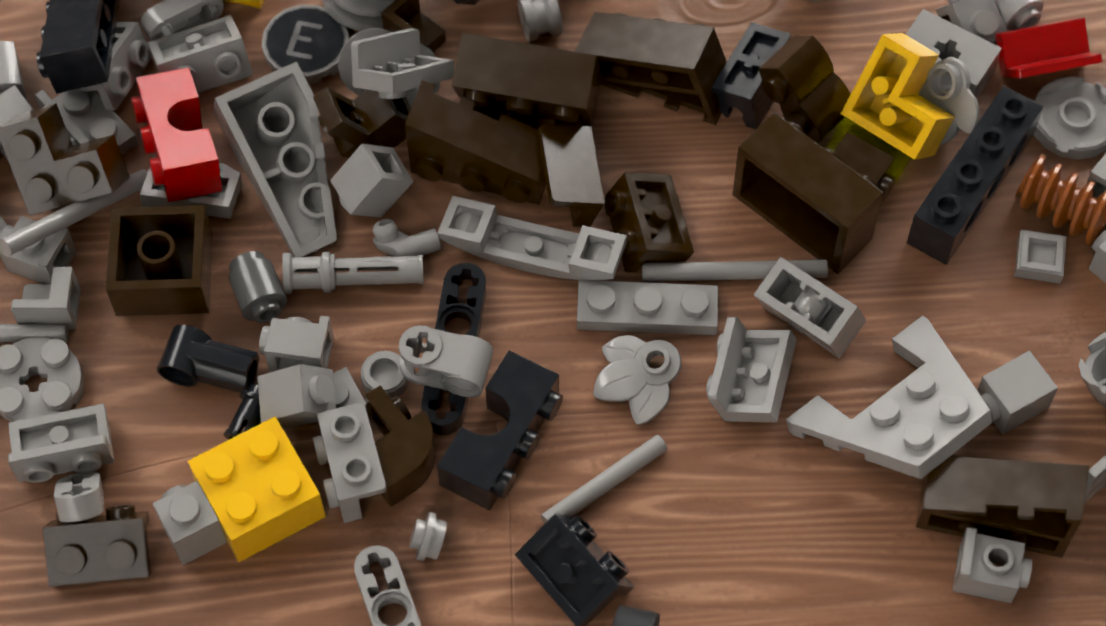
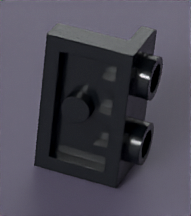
(574, 567)

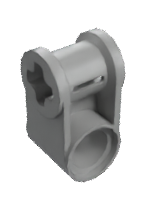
(447, 361)

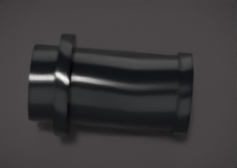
(247, 414)

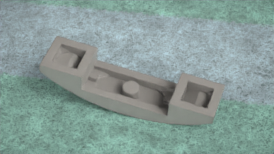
(531, 246)

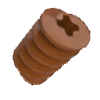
(1064, 200)

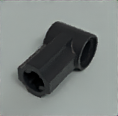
(195, 358)

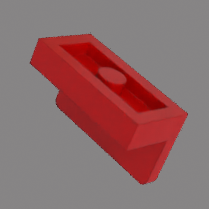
(1045, 48)

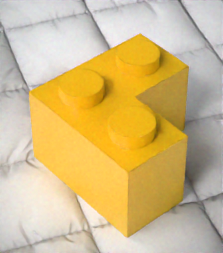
(889, 102)

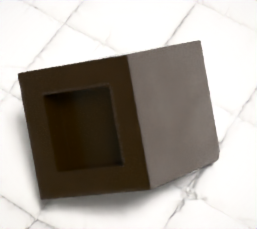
(407, 14)

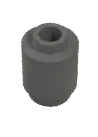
(256, 287)

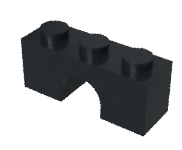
(483, 465)

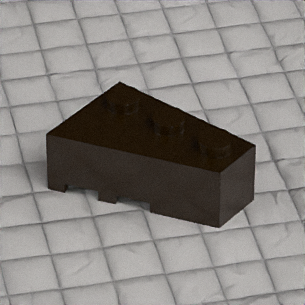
(658, 59)

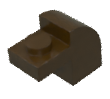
(363, 120)
(406, 445)

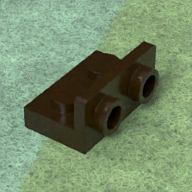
(651, 217)

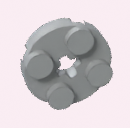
(40, 357)

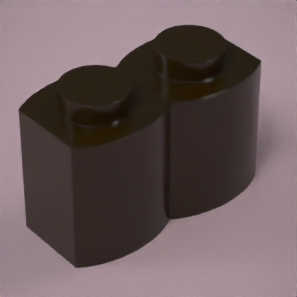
(805, 86)

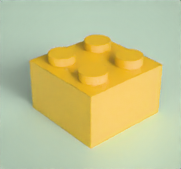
(257, 488)

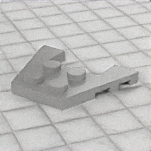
(913, 422)

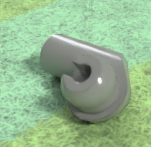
(396, 243)

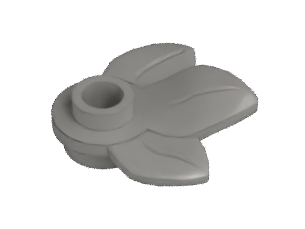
(953, 97)
(632, 378)

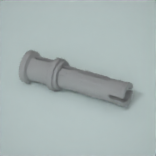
(409, 271)

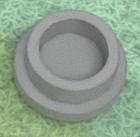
(428, 537)

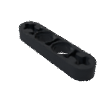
(449, 309)

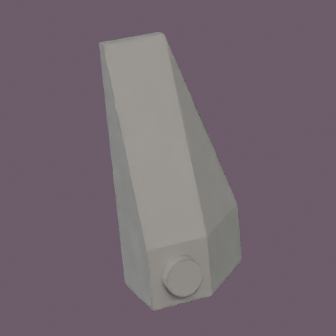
(281, 150)

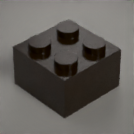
(159, 260)

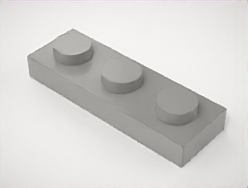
(647, 307)

